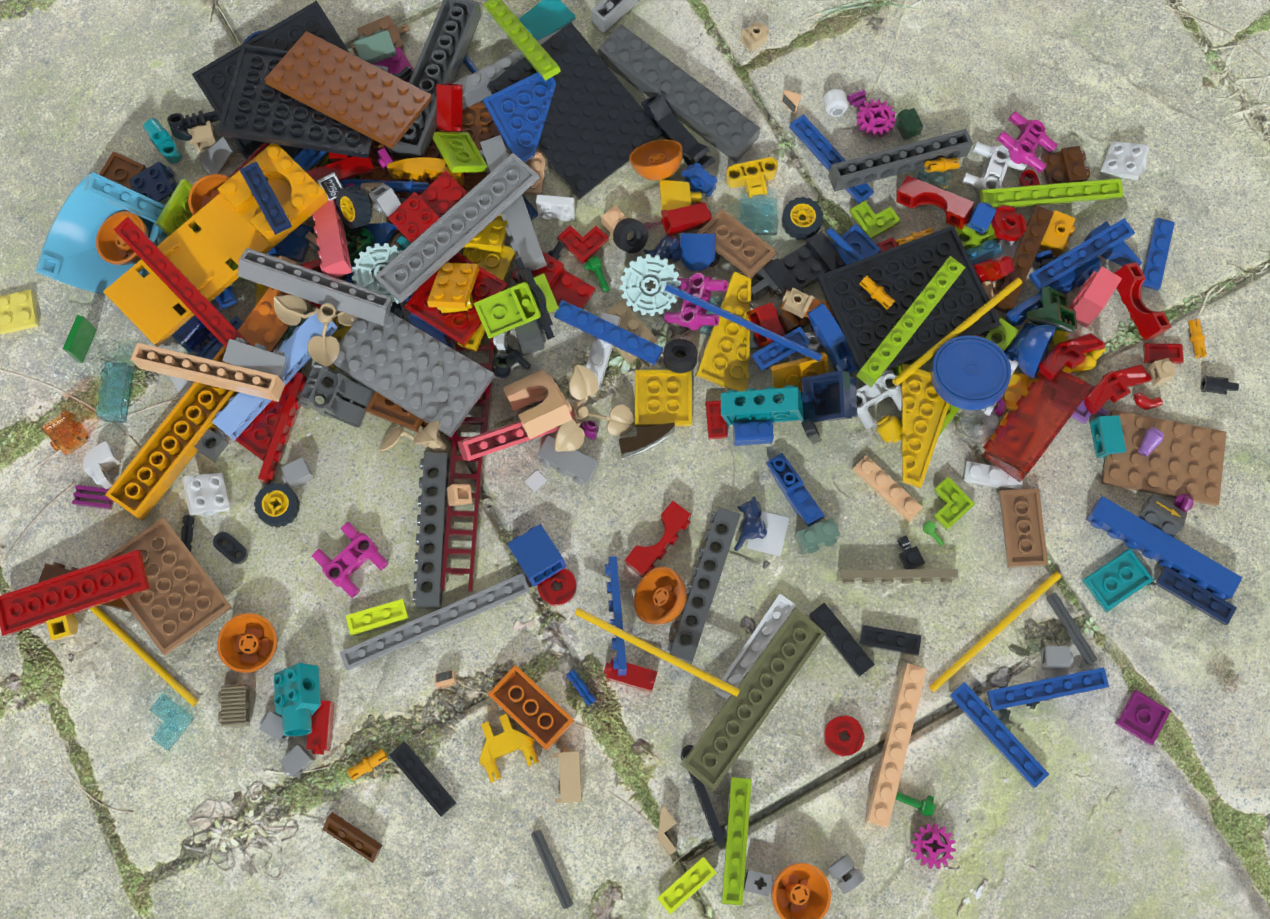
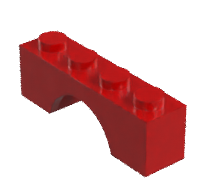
(916, 192)
(1149, 322)
(643, 558)

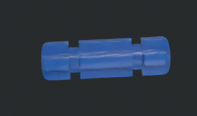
(581, 687)

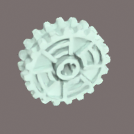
(371, 264)
(642, 272)

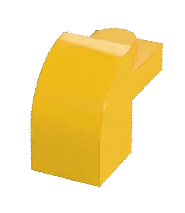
(62, 627)

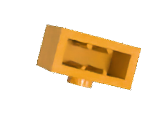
(1057, 233)

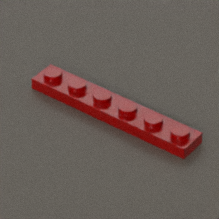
(281, 434)

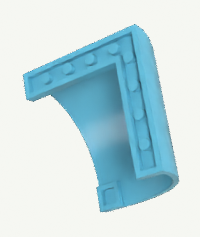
(71, 243)

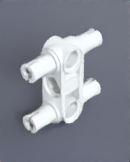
(994, 168)
(878, 392)

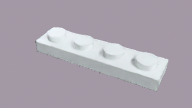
(601, 352)

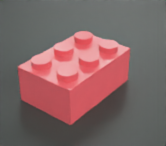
(1094, 295)

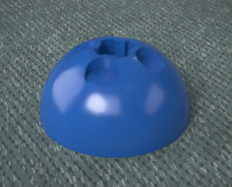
(1033, 348)

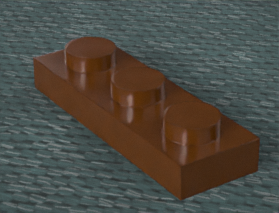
(352, 837)

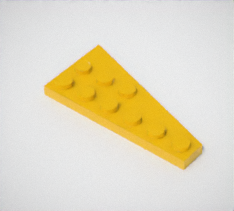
(497, 264)
(728, 345)
(921, 424)

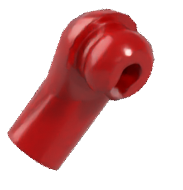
(1147, 403)

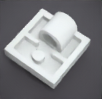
(1125, 160)
(555, 207)
(206, 494)

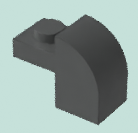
(764, 286)

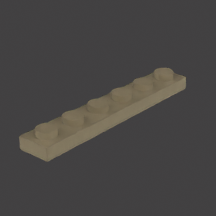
(906, 576)

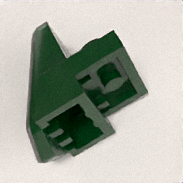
(1054, 311)

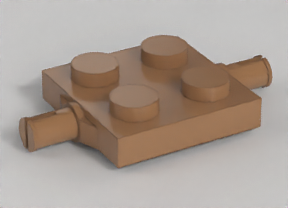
(384, 24)

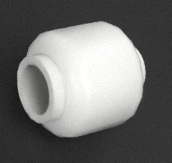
(835, 102)

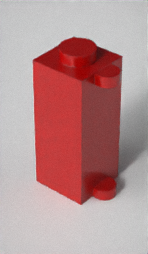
(449, 107)
(685, 218)
(635, 676)
(322, 723)

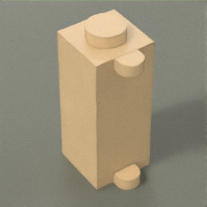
(569, 776)

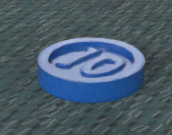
(1045, 254)

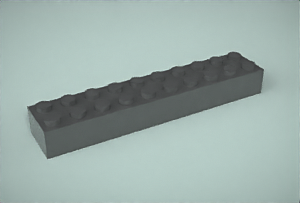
(439, 65)
(685, 96)

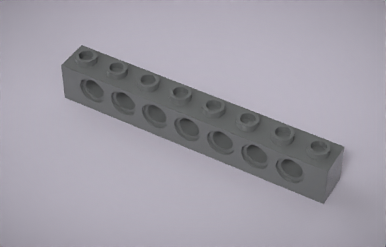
(898, 160)
(431, 462)
(720, 518)

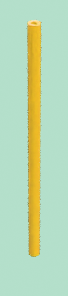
(957, 331)
(994, 632)
(657, 652)
(144, 655)

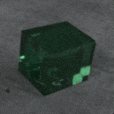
(908, 123)

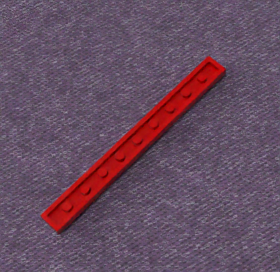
(177, 282)

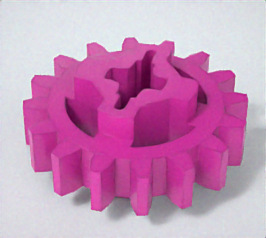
(884, 122)
(931, 856)

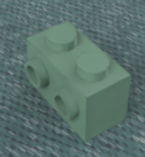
(375, 47)
(817, 536)

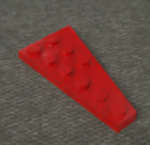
(260, 431)

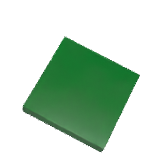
(79, 338)

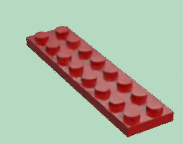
(73, 592)

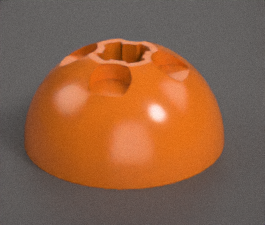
(657, 159)
(204, 191)
(111, 245)
(660, 596)
(241, 634)
(811, 894)

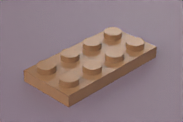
(738, 243)
(1023, 528)

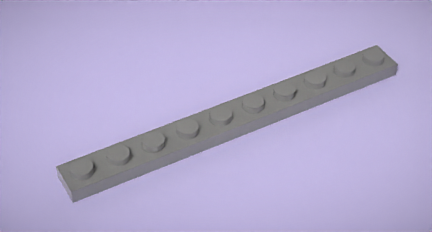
(434, 622)

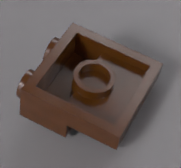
(1066, 166)

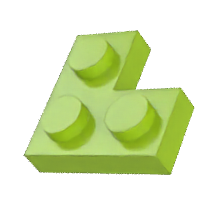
(874, 224)
(956, 503)

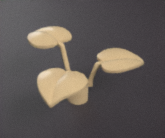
(321, 349)
(581, 385)
(427, 437)

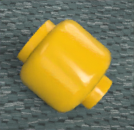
(889, 428)

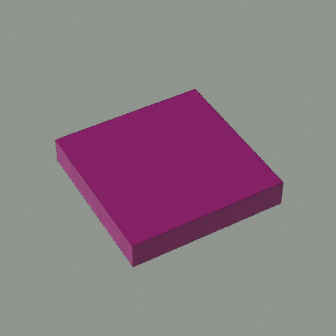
(1143, 717)

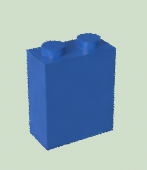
(536, 555)

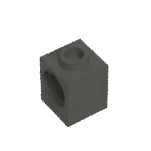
(215, 451)

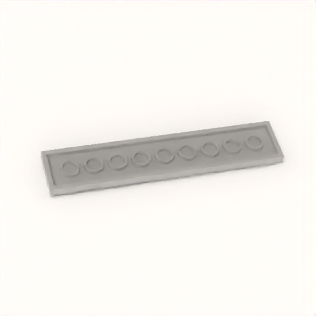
(456, 227)

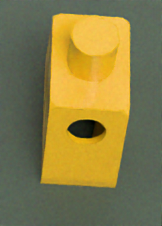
(676, 195)

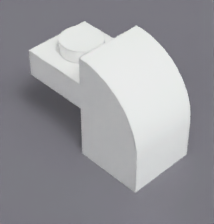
(98, 462)

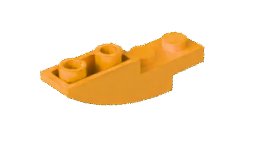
(420, 169)

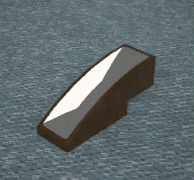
(646, 439)

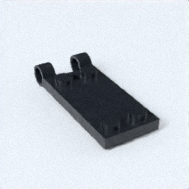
(718, 832)

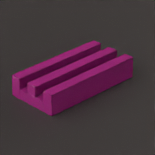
(78, 495)

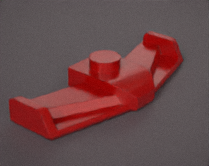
(1069, 353)
(1115, 386)

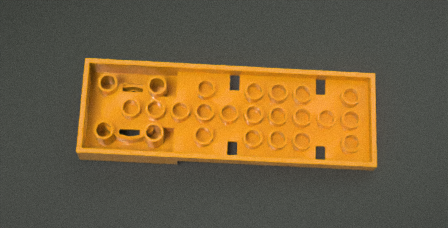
(228, 227)

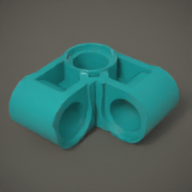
(162, 141)

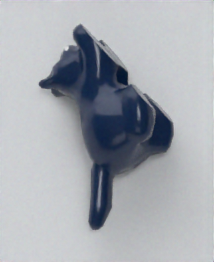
(666, 248)
(753, 525)

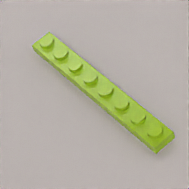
(522, 38)
(1053, 193)

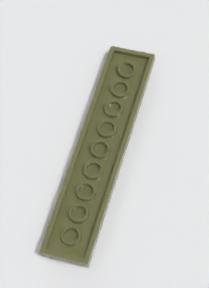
(758, 694)

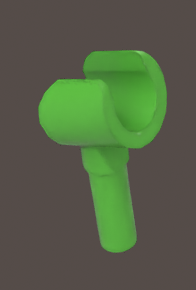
(929, 528)

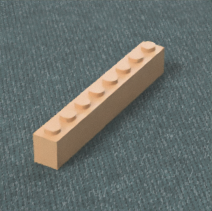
(208, 372)
(895, 745)

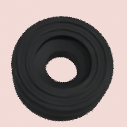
(639, 239)
(683, 347)

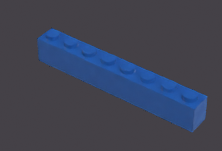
(1163, 548)

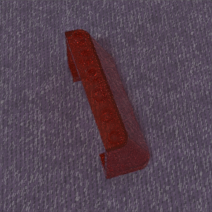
(1035, 423)

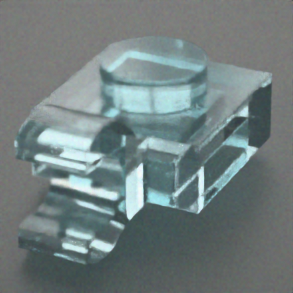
(936, 178)

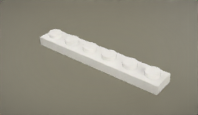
(756, 643)

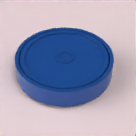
(970, 372)

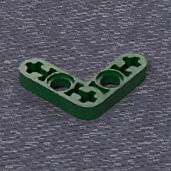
(357, 242)

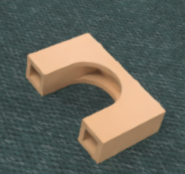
(549, 413)

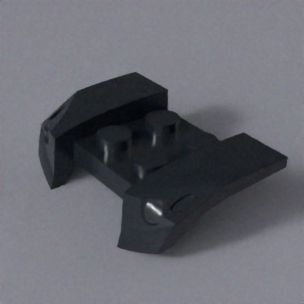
(804, 264)

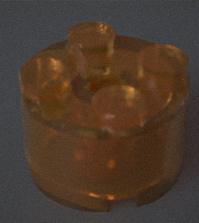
(65, 433)

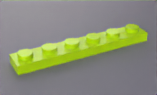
(736, 841)

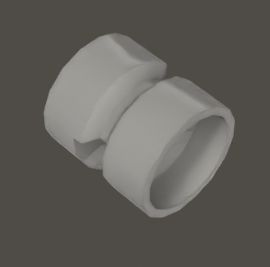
(840, 868)

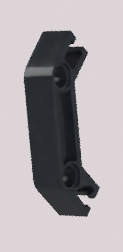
(673, 129)

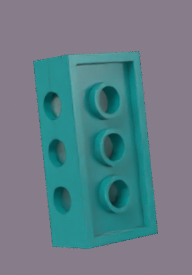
(761, 405)

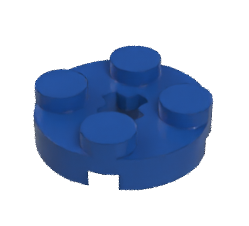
(699, 179)

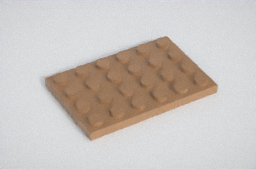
(1183, 463)
(180, 592)

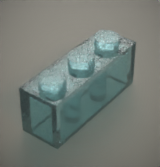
(114, 392)

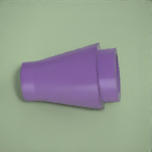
(1150, 441)

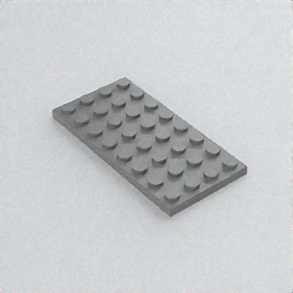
(413, 370)

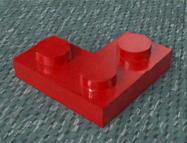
(584, 246)

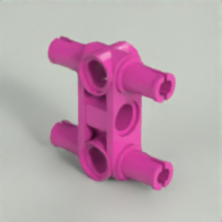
(1030, 136)
(691, 314)
(350, 559)

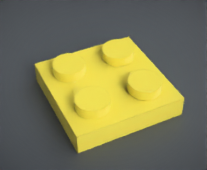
(17, 312)

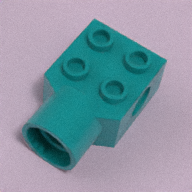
(297, 697)

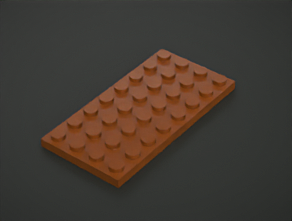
(348, 89)

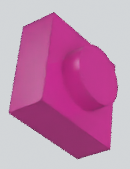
(384, 159)

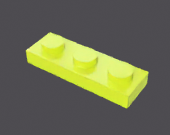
(377, 617)
(686, 885)

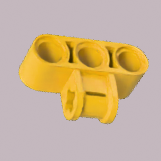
(753, 183)

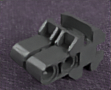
(334, 396)

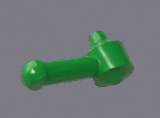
(595, 264)
(925, 806)

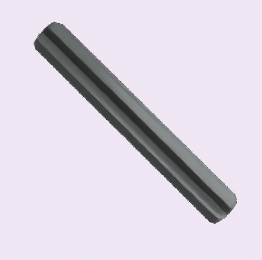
(1071, 628)
(552, 869)

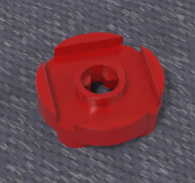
(1004, 215)
(567, 591)
(854, 731)

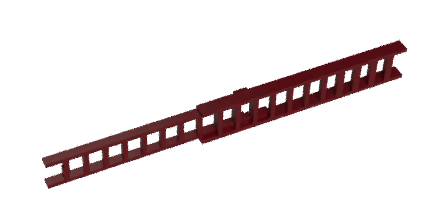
(484, 421)

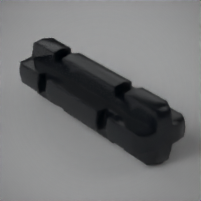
(187, 531)

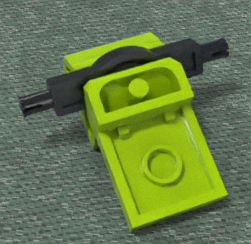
(519, 304)

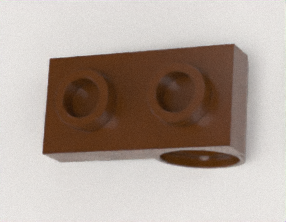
(791, 321)

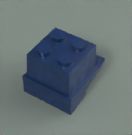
(829, 397)

